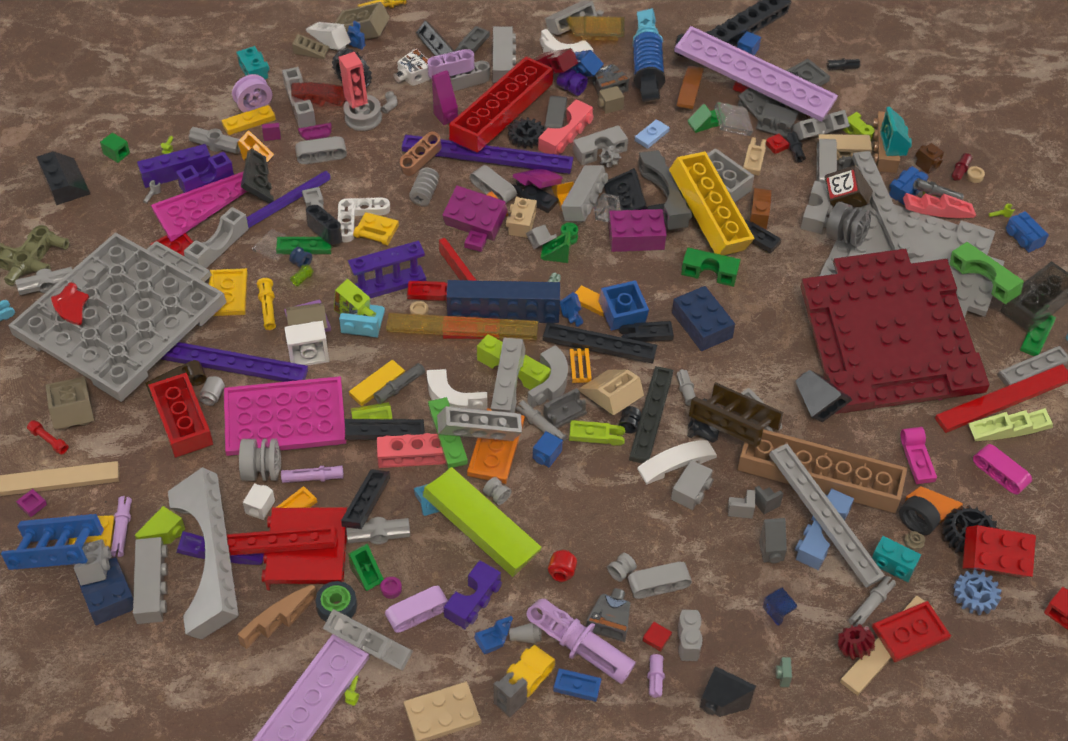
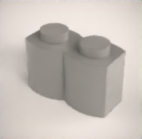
(689, 635)

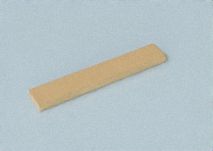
(59, 478)
(866, 669)

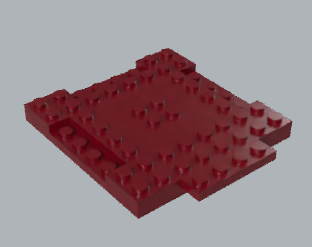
(892, 331)

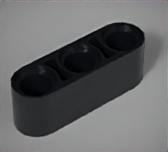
(324, 224)

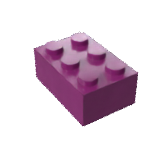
(475, 212)
(637, 230)

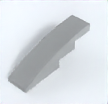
(368, 639)

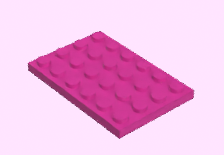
(292, 411)

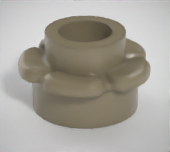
(912, 544)

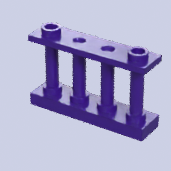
(390, 282)

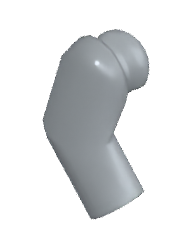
(391, 102)

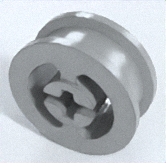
(363, 119)

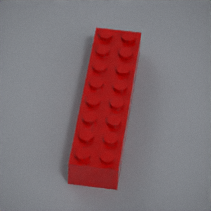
(500, 104)

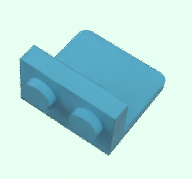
(362, 324)

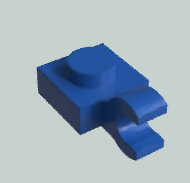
(356, 37)
(570, 306)

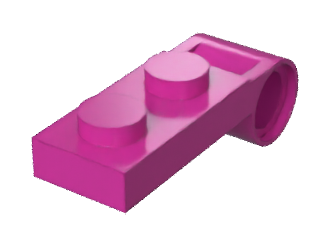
(917, 455)

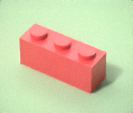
(353, 80)

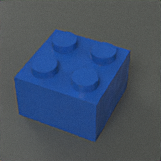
(623, 304)

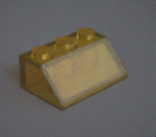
(597, 27)

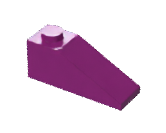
(444, 100)

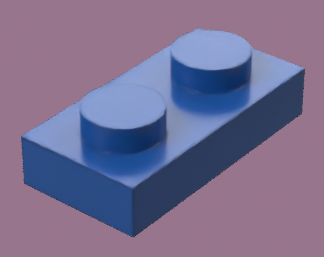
(577, 685)

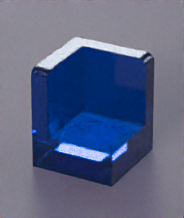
(778, 605)

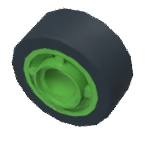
(335, 592)

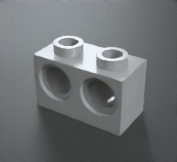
(97, 565)

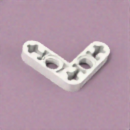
(354, 210)

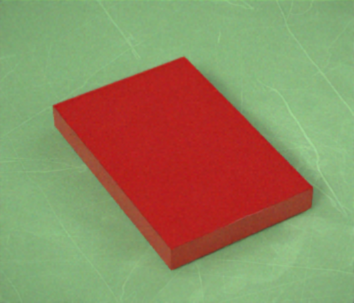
(911, 631)

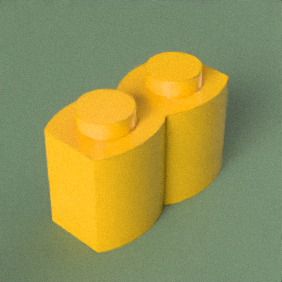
(533, 667)

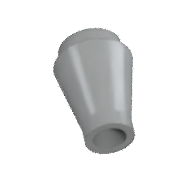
(526, 633)

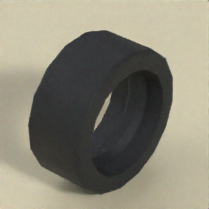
(925, 509)

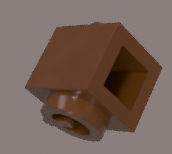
(929, 157)

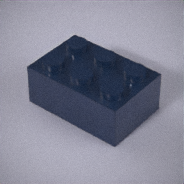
(703, 318)

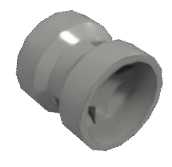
(497, 490)
(623, 565)

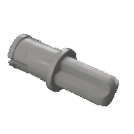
(686, 386)

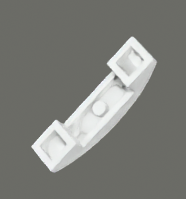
(674, 458)

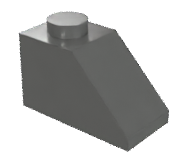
(773, 540)

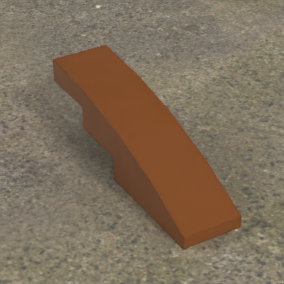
(690, 87)

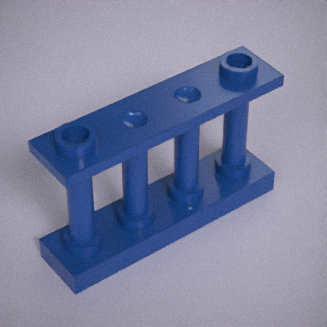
(52, 529)

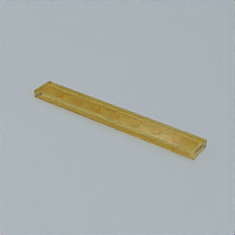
(462, 326)

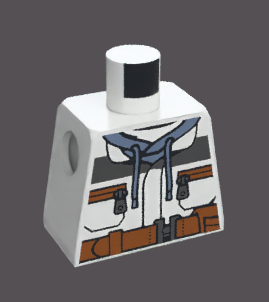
(413, 68)

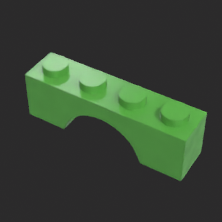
(972, 260)

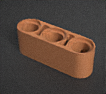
(419, 161)

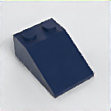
(109, 596)

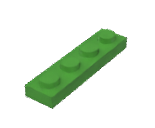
(450, 444)

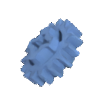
(977, 592)

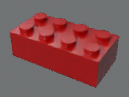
(180, 414)

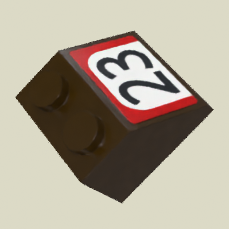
(848, 187)

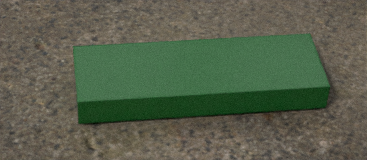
(313, 245)
(1036, 339)

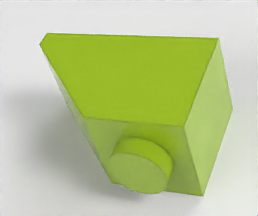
(163, 525)

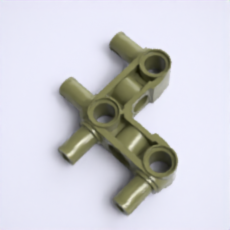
(28, 256)

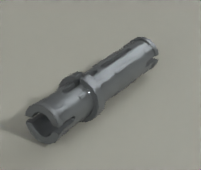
(933, 189)
(403, 380)

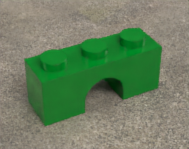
(699, 261)

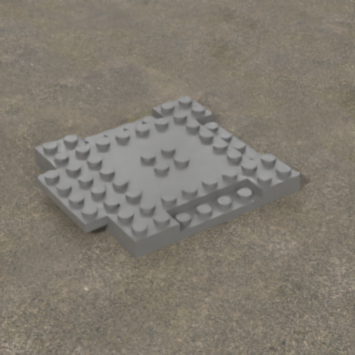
(931, 240)
(133, 316)

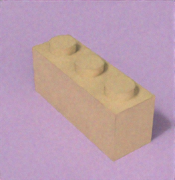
(849, 143)

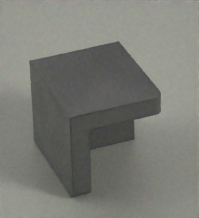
(767, 500)

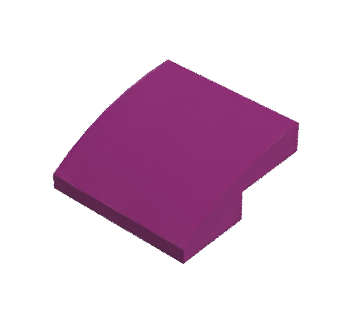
(539, 177)

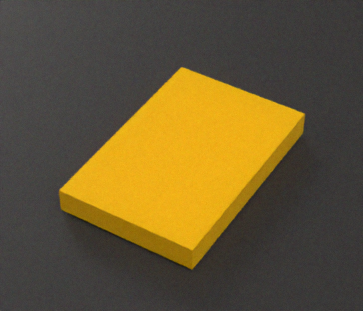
(234, 286)

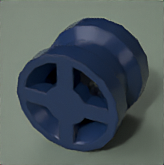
(300, 257)

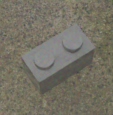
(692, 484)

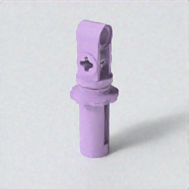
(580, 640)

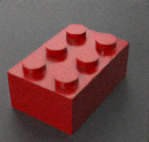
(999, 551)

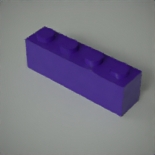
(164, 167)

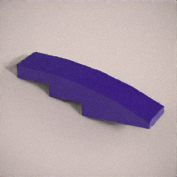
(194, 546)

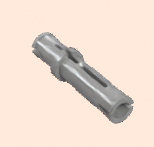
(534, 417)
(877, 596)

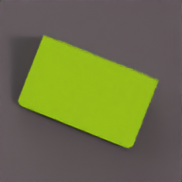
(375, 411)

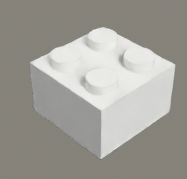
(307, 343)

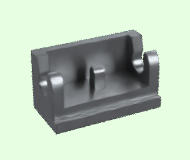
(565, 409)
(510, 696)

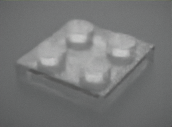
(733, 119)

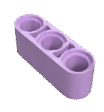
(453, 62)
(416, 609)

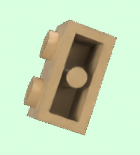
(522, 217)

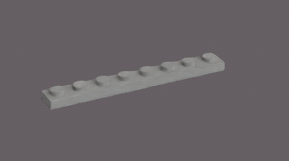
(883, 203)
(827, 515)

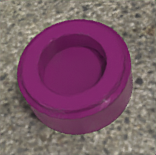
(391, 587)

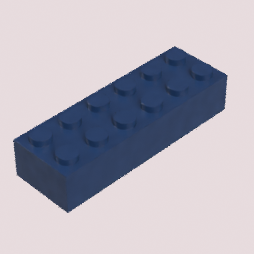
(504, 300)

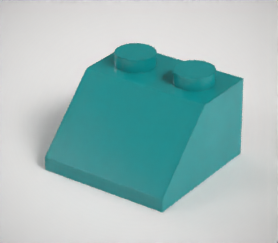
(894, 134)

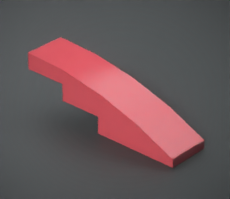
(944, 206)

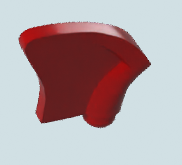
(70, 303)

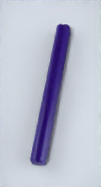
(286, 199)

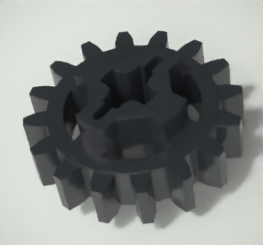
(525, 132)

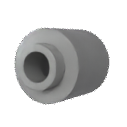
(211, 390)

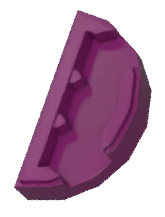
(316, 131)

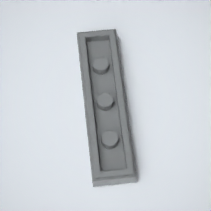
(1033, 366)

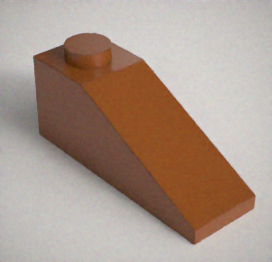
(761, 207)

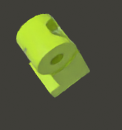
(858, 127)

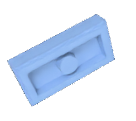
(651, 134)

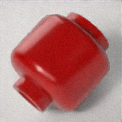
(562, 565)

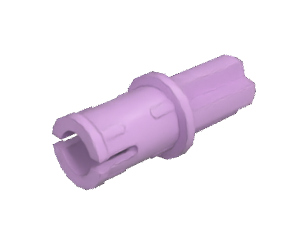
(656, 675)

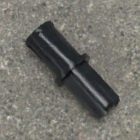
(843, 64)
(795, 147)

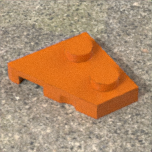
(942, 503)

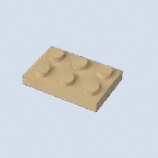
(442, 712)

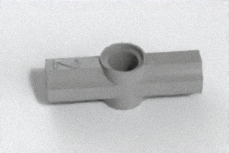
(214, 139)
(42, 281)
(379, 530)

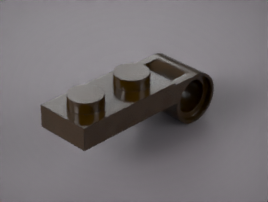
(194, 371)

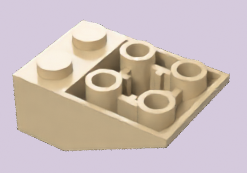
(614, 390)

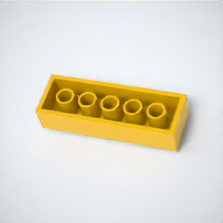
(711, 203)

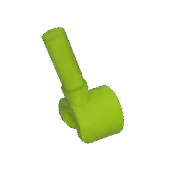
(167, 148)
(1007, 212)
(351, 696)

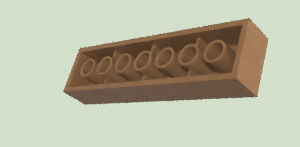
(857, 476)

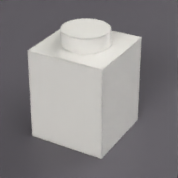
(259, 501)

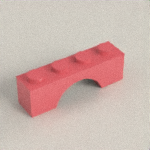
(555, 140)

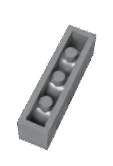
(479, 423)

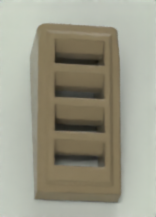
(304, 46)

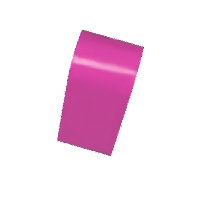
(1002, 469)

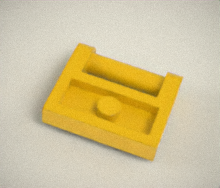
(376, 228)

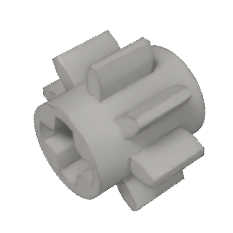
(614, 156)

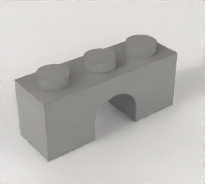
(813, 127)
(586, 147)
(816, 215)

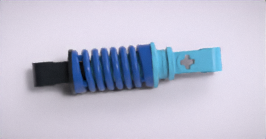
(648, 57)

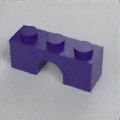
(218, 168)
(464, 609)

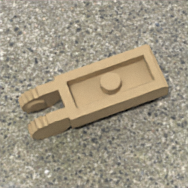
(754, 157)

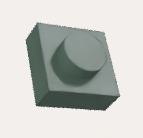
(784, 672)

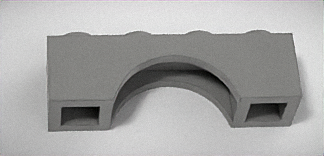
(302, 109)
(230, 228)
(506, 381)

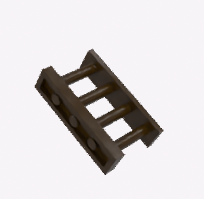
(730, 423)

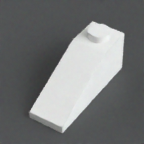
(330, 34)

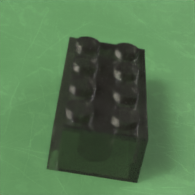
(1039, 298)

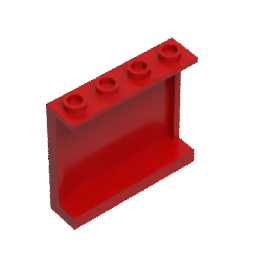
(311, 565)

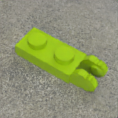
(596, 432)

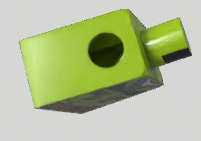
(352, 300)

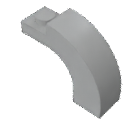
(557, 381)

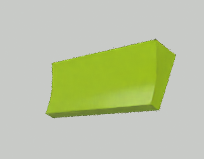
(481, 521)

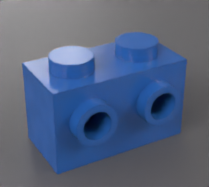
(588, 63)

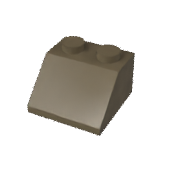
(306, 314)

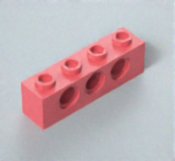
(408, 454)

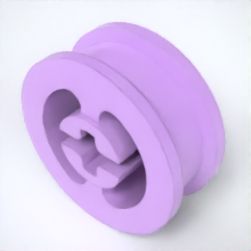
(248, 88)

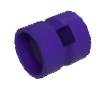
(572, 81)

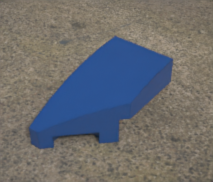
(493, 637)

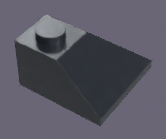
(726, 694)

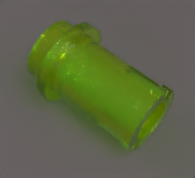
(305, 272)

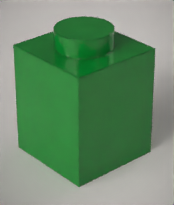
(115, 147)

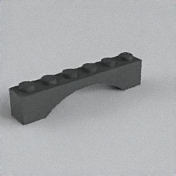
(654, 168)

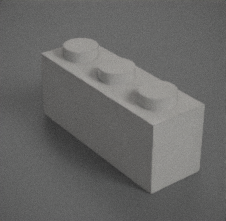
(558, 22)

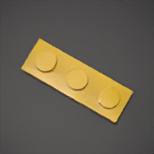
(248, 120)

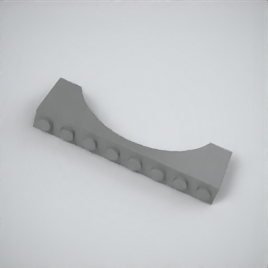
(215, 598)

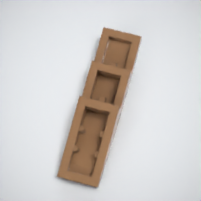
(283, 611)

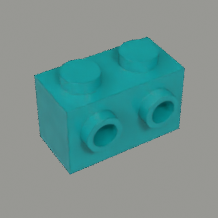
(252, 62)
(896, 559)

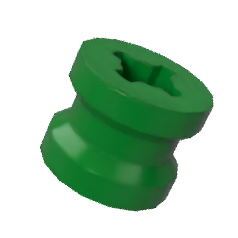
(573, 228)

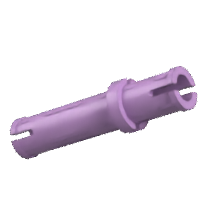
(322, 473)
(122, 518)

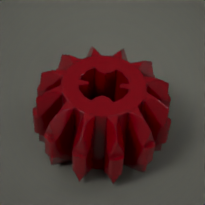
(856, 642)

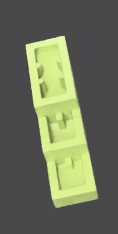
(1010, 426)

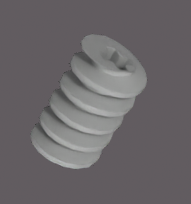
(424, 187)

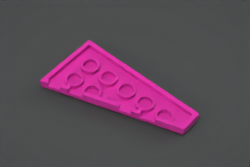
(192, 207)

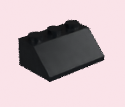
(62, 177)

